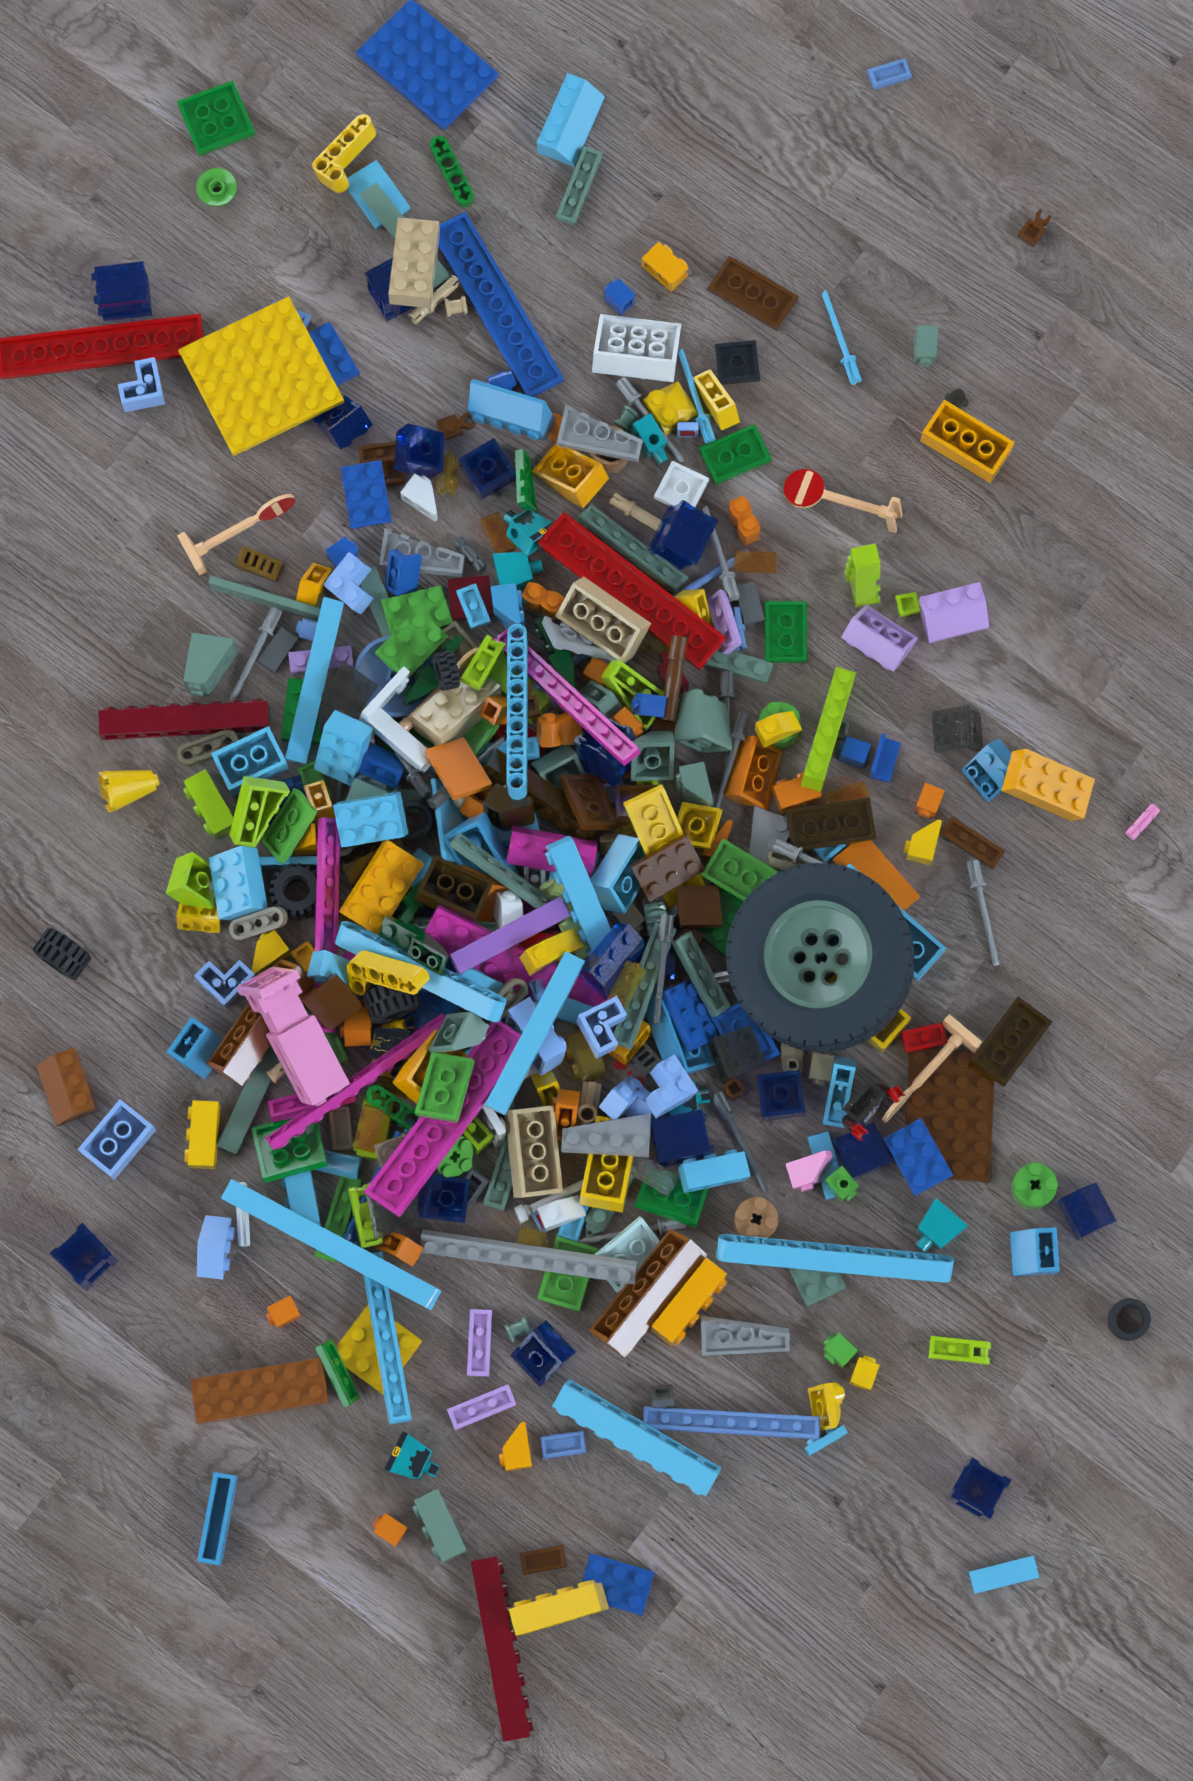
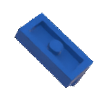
(402, 572)
(884, 759)
(382, 766)

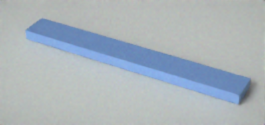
(732, 1422)

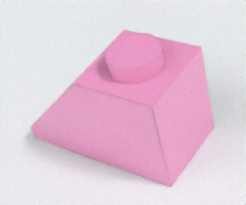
(808, 1170)

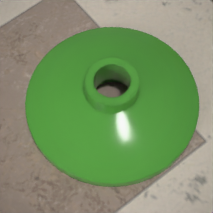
(214, 179)

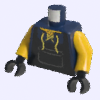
(389, 1036)

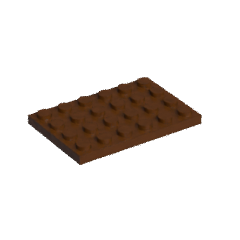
(955, 1110)

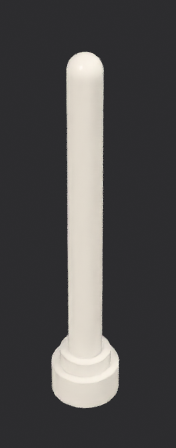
(525, 1211)

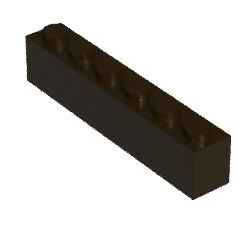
(547, 799)

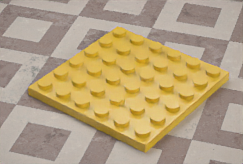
(261, 376)

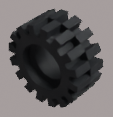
(446, 670)

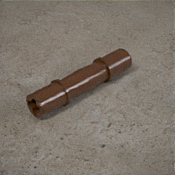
(674, 677)

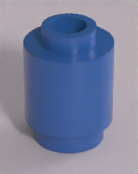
(502, 379)

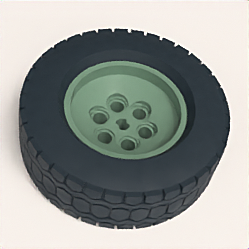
(775, 928)

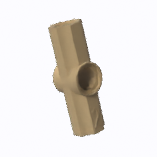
(589, 1101)

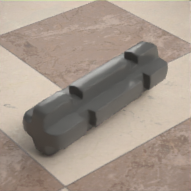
(470, 554)

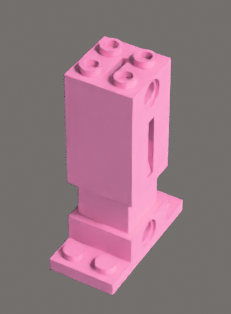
(295, 1035)

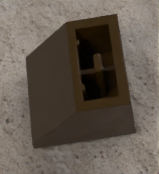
(508, 812)

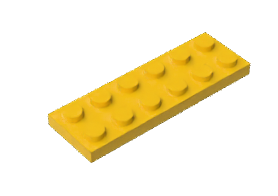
(656, 826)

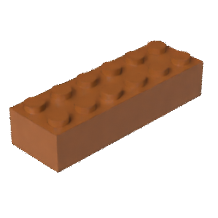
(247, 1038)
(655, 1286)
(259, 1391)

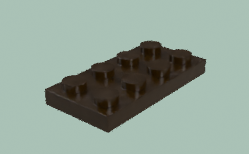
(831, 824)
(1010, 1041)

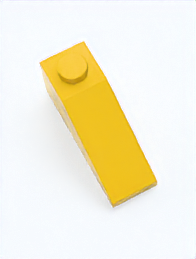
(716, 400)
(550, 951)

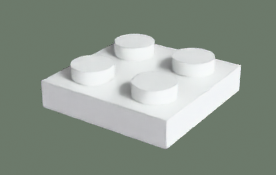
(681, 484)

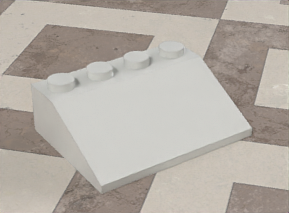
(636, 348)

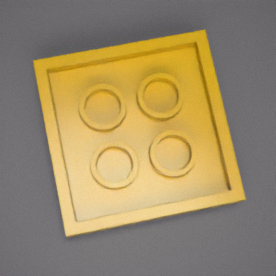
(360, 1353)

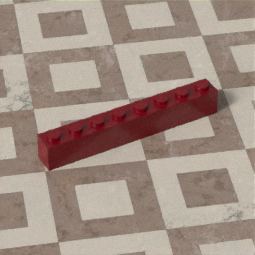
(183, 720)
(500, 1649)

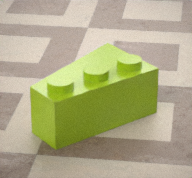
(862, 573)
(625, 683)
(255, 807)

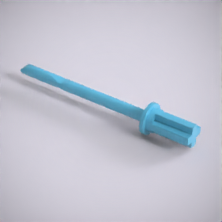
(848, 360)
(703, 419)

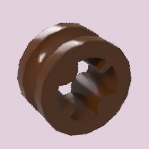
(728, 1092)

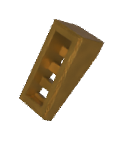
(245, 551)

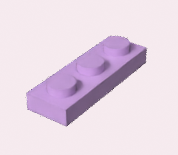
(724, 620)
(299, 659)
(479, 1343)
(481, 1407)

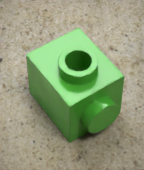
(842, 1185)
(838, 1350)

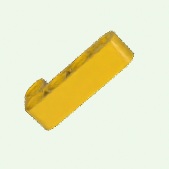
(346, 146)
(373, 969)

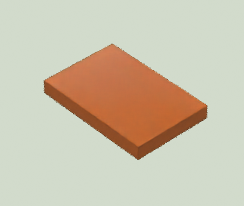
(458, 768)

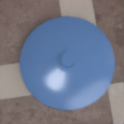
(381, 674)

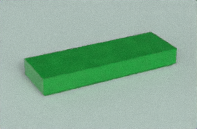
(337, 1372)

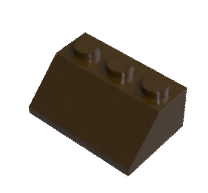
(358, 860)
(453, 889)

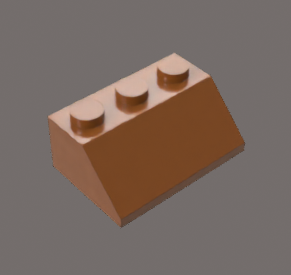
(66, 1086)

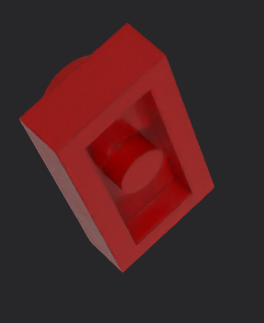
(923, 1037)

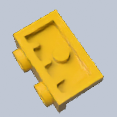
(198, 919)

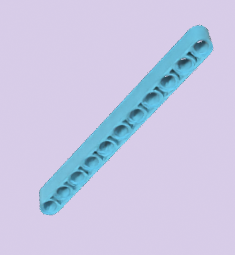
(331, 1244)
(834, 1258)

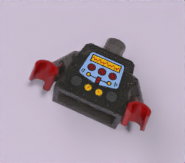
(866, 1105)

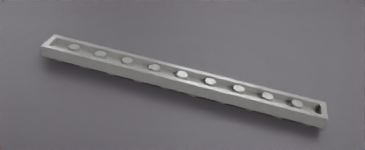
(529, 1256)

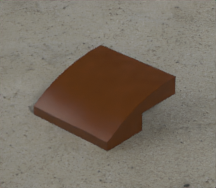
(385, 453)

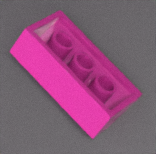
(529, 848)

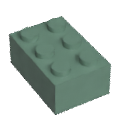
(439, 1526)

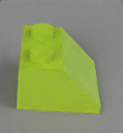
(192, 882)

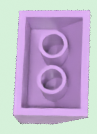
(954, 612)
(879, 638)

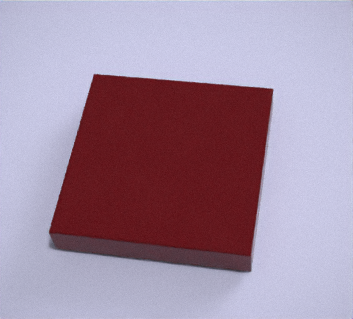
(484, 588)

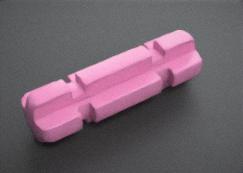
(1142, 822)

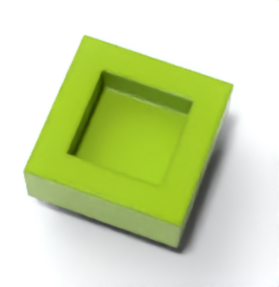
(907, 604)

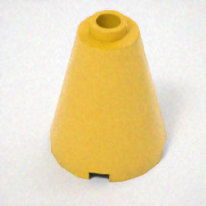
(126, 786)

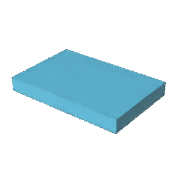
(367, 177)

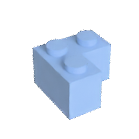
(145, 391)
(345, 583)
(223, 986)
(596, 1026)
(673, 1089)
(626, 1099)
(214, 1247)

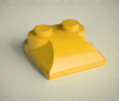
(670, 406)
(699, 823)
(825, 1403)

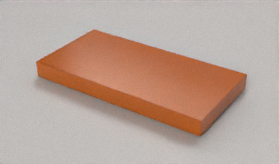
(875, 865)

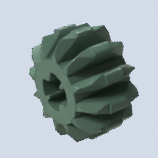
(653, 914)

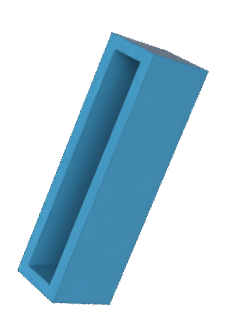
(217, 1519)

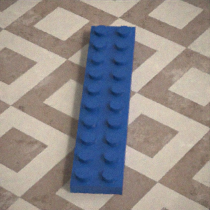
(497, 306)

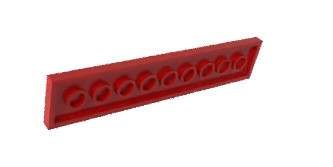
(97, 346)
(601, 565)

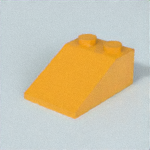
(571, 474)
(413, 1071)

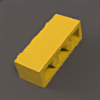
(203, 1134)

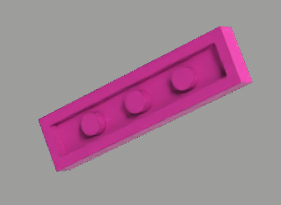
(291, 1106)

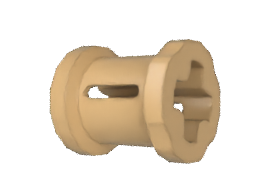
(456, 306)

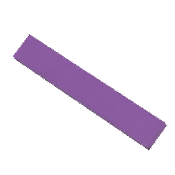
(509, 935)

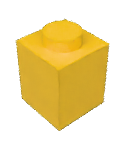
(864, 1373)

